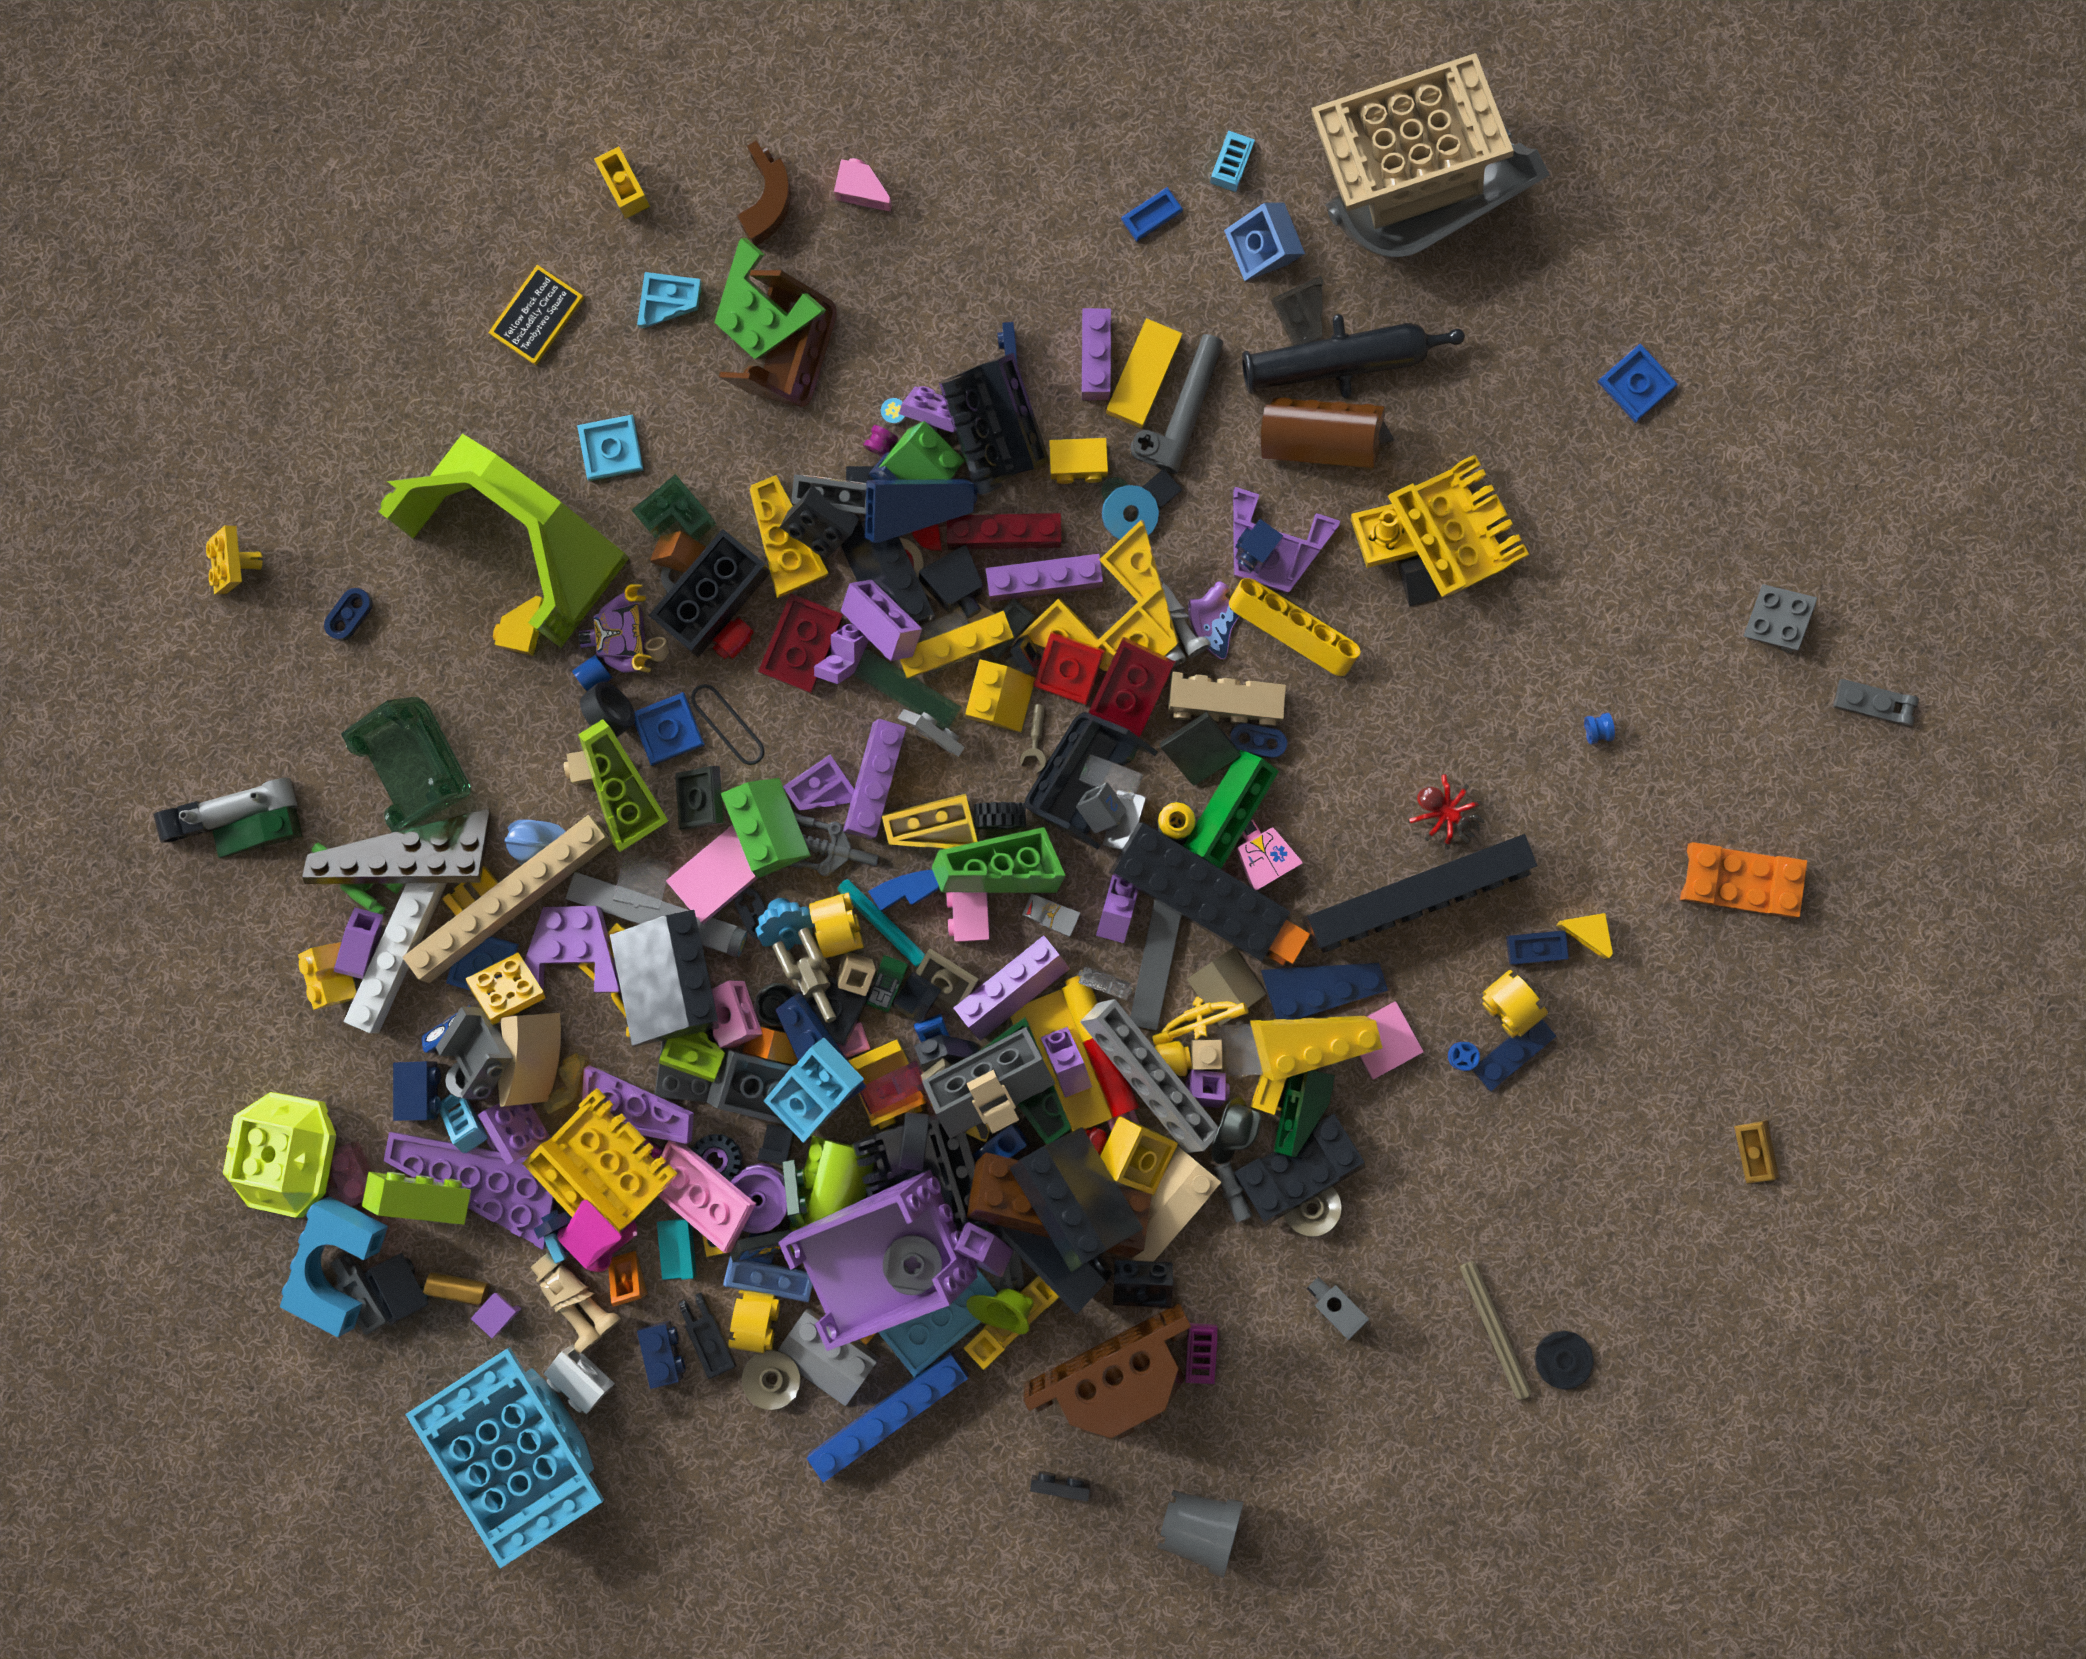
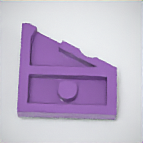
(820, 786)

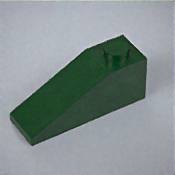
(257, 831)
(1303, 1105)

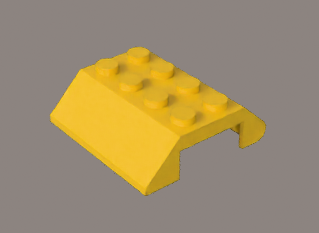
(1455, 530)
(600, 1162)

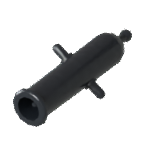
(1343, 356)

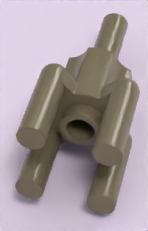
(808, 972)

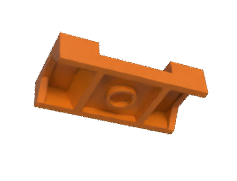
(1744, 880)

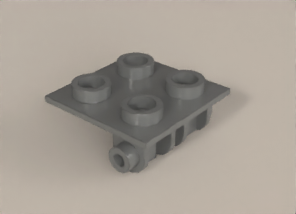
(1780, 617)
(680, 1085)

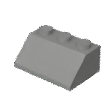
(834, 1371)

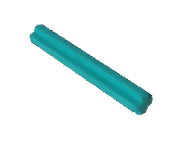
(882, 923)

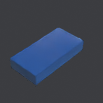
(1151, 214)

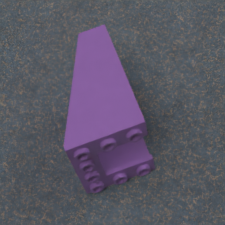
(847, 1254)

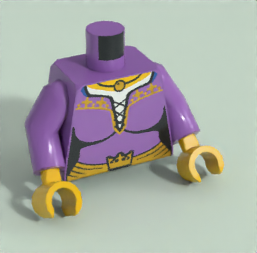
(620, 632)

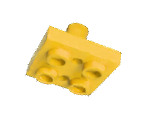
(1383, 525)
(228, 561)
(506, 992)

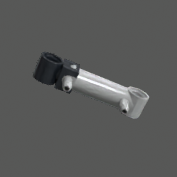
(202, 817)

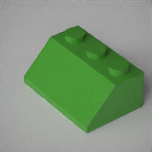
(765, 825)

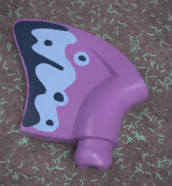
(1213, 619)

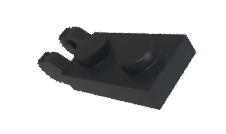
(707, 1339)

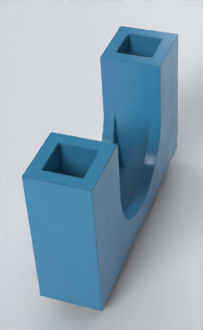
(307, 1289)

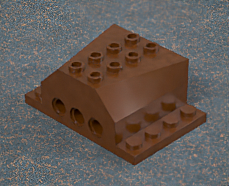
(1117, 1380)

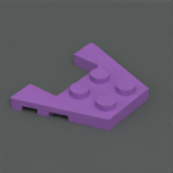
(1292, 554)
(572, 937)

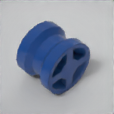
(1599, 728)
(1468, 1053)

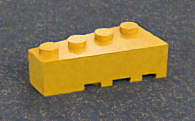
(1311, 1043)

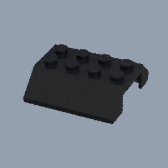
(994, 422)
(945, 1157)

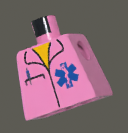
(1265, 856)

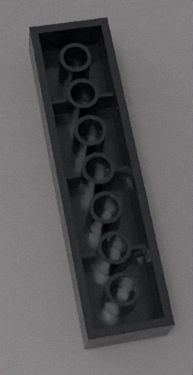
(1421, 891)

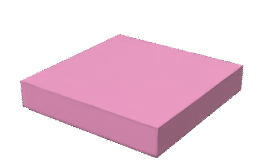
(1397, 1041)

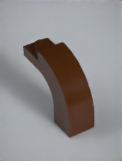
(772, 208)

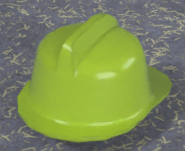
(1003, 1310)

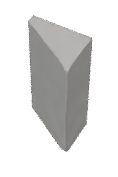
(1119, 836)

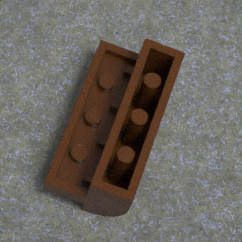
(1321, 432)

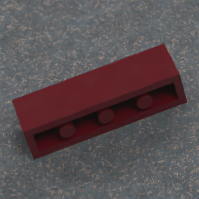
(1005, 531)

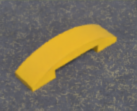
(993, 1340)

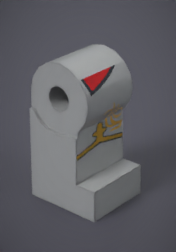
(1051, 915)

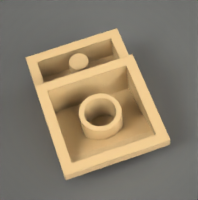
(535, 1054)

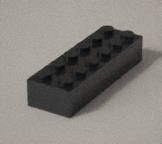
(1199, 891)

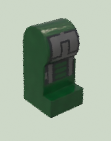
(887, 983)

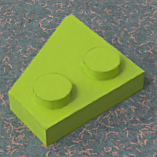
(693, 1055)

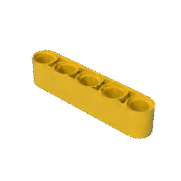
(1294, 627)

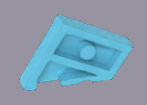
(667, 298)

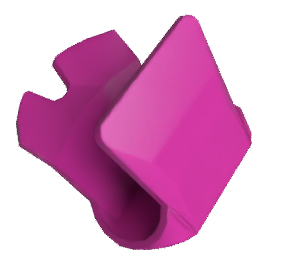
(593, 1237)

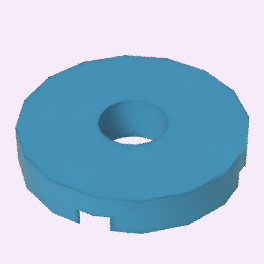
(1121, 498)

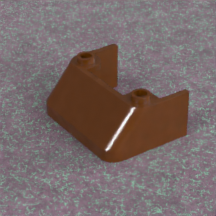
(795, 364)

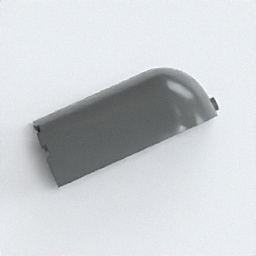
(1409, 236)

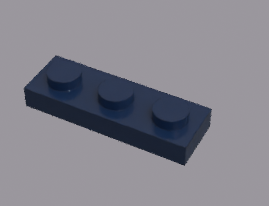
(1512, 1054)

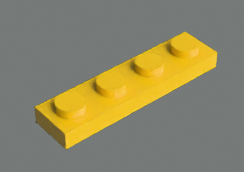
(958, 644)

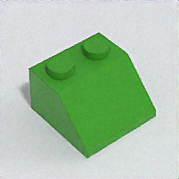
(922, 455)

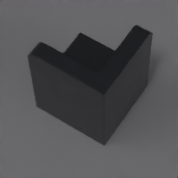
(916, 997)
(776, 1144)

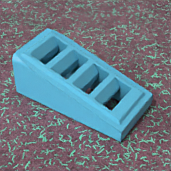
(1224, 180)
(471, 1134)

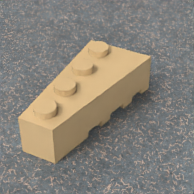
(1226, 699)

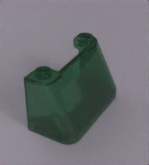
(409, 759)

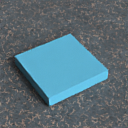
(610, 447)

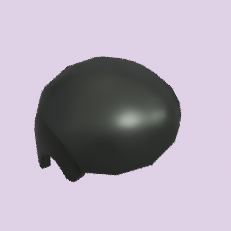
(767, 1002)

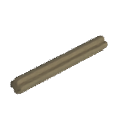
(1495, 1330)

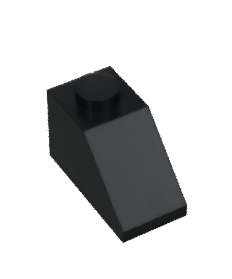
(945, 1047)

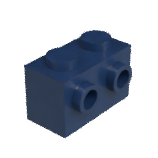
(1257, 546)
(416, 1091)
(661, 1354)

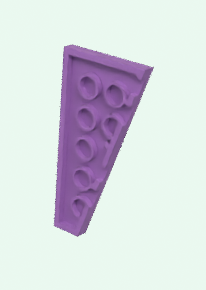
(498, 1190)

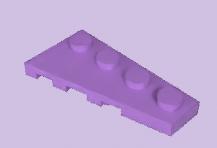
(644, 1110)

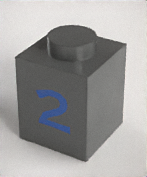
(1101, 808)

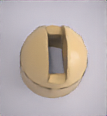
(657, 648)

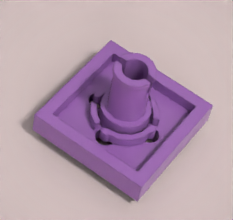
(927, 406)
(511, 1133)

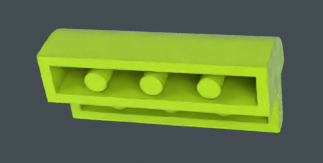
(831, 1179)

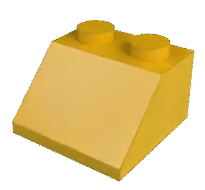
(999, 696)
(1137, 1155)

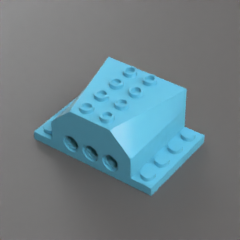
(508, 1455)

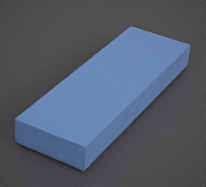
(769, 1279)

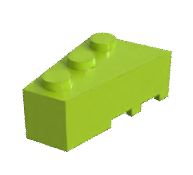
(416, 1198)

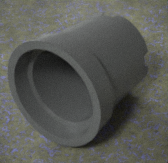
(1201, 1530)

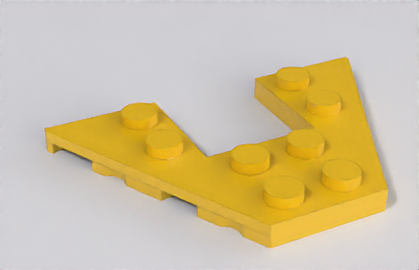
(1145, 623)

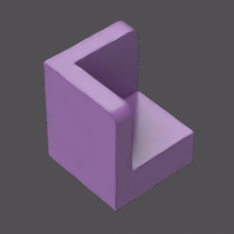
(495, 1315)

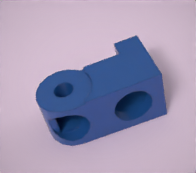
(1004, 1143)

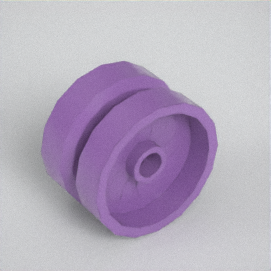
(768, 1183)

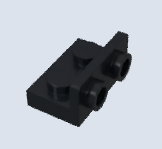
(1143, 1283)

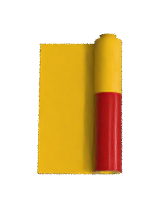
(1110, 1091)

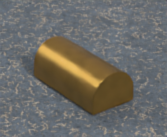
(456, 1289)

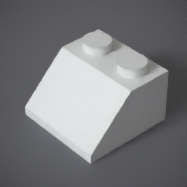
(578, 1379)

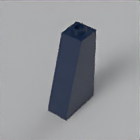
(911, 505)

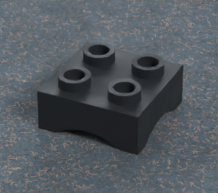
(818, 523)

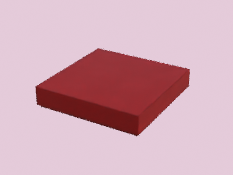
(1069, 668)

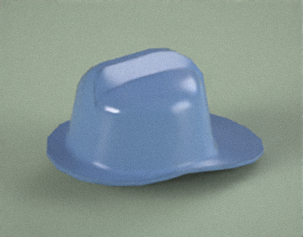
(530, 837)

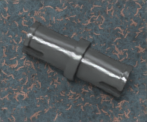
(1233, 1192)

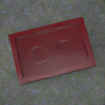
(800, 643)
(1131, 686)

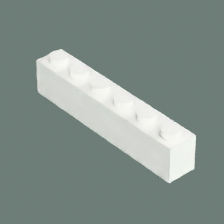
(387, 965)

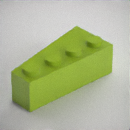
(622, 793)

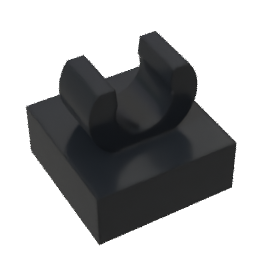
(1024, 655)

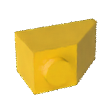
(515, 632)

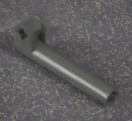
(1170, 449)

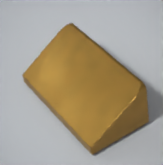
(1756, 1152)

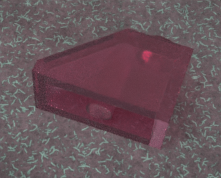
(892, 1087)

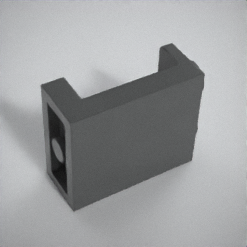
(477, 1050)

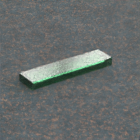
(906, 691)

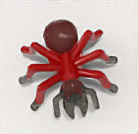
(1444, 808)

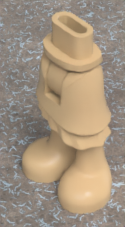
(566, 1290)

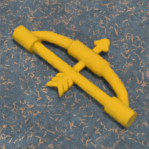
(1199, 1027)

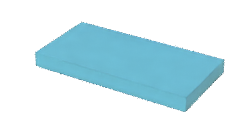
(930, 1335)

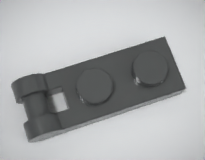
(1875, 702)

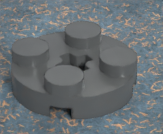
(901, 1250)

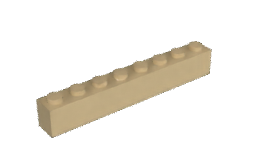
(507, 899)

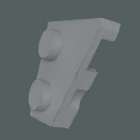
(926, 726)

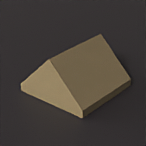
(951, 979)
(1226, 980)

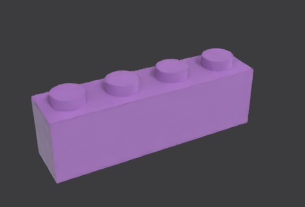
(1044, 577)
(874, 779)
(1011, 988)

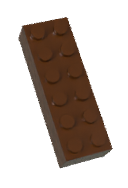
(1001, 1202)

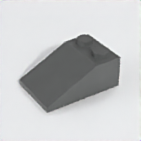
(745, 1083)

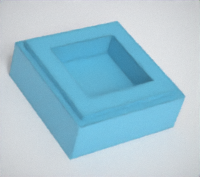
(556, 1249)

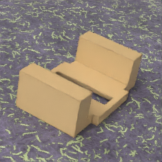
(986, 1089)

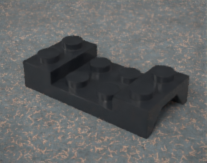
(1286, 1182)

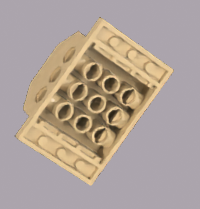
(1414, 141)

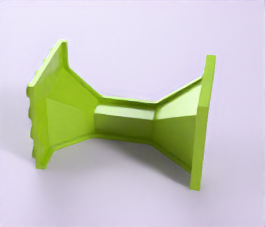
(570, 554)

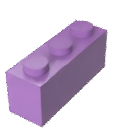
(1096, 353)
(881, 620)

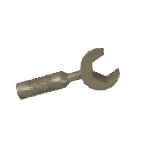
(1036, 734)

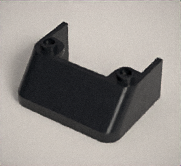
(1058, 785)

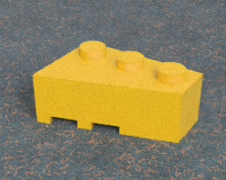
(932, 824)

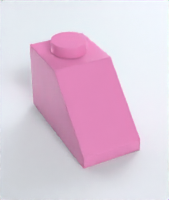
(860, 186)

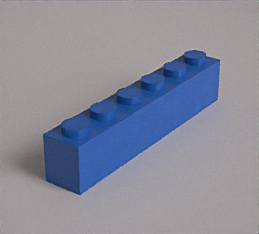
(887, 1416)

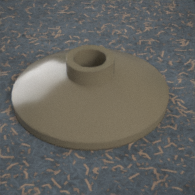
(1320, 1223)
(763, 1393)

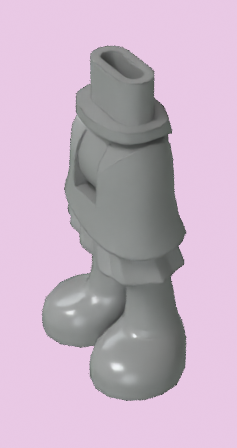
(1192, 644)

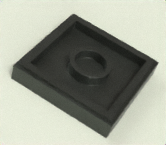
(1200, 749)
(699, 797)

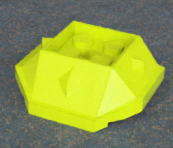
(281, 1153)

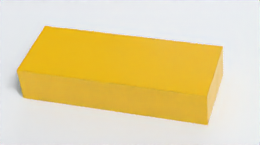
(1144, 373)

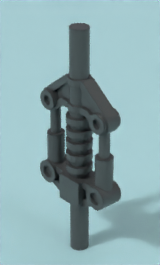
(838, 850)

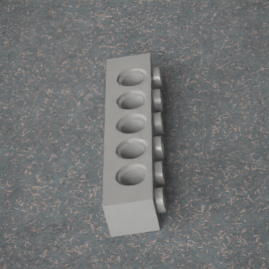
(1150, 1076)

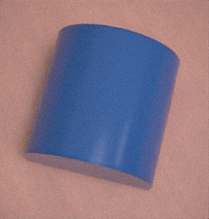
(591, 673)
(931, 1027)

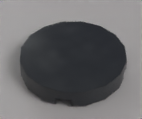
(1554, 1361)

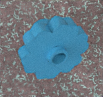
(783, 922)

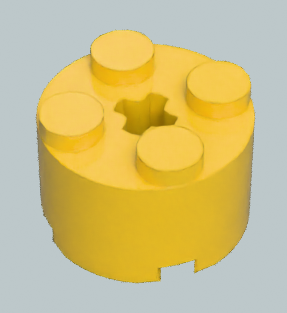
(836, 925)
(1514, 1004)
(753, 1321)

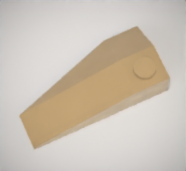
(1176, 1200)

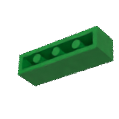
(1231, 808)

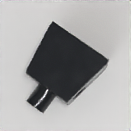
(954, 582)

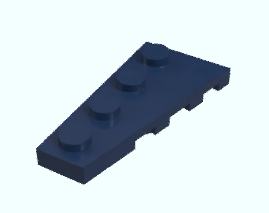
(1315, 989)
(805, 1029)

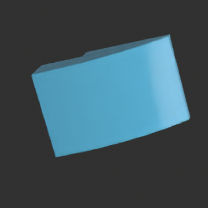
(813, 1089)

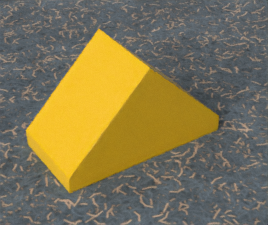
(1591, 932)

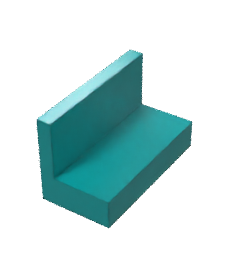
(676, 1249)

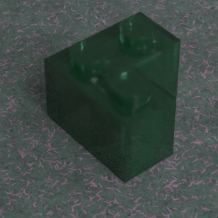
(671, 504)

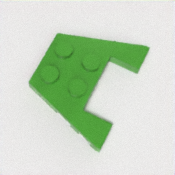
(753, 316)

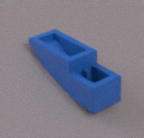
(913, 886)

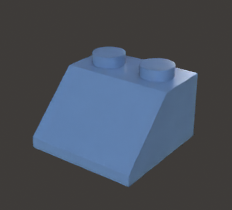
(1264, 240)

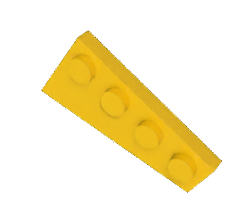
(789, 560)

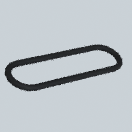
(718, 731)

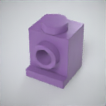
(1214, 1082)

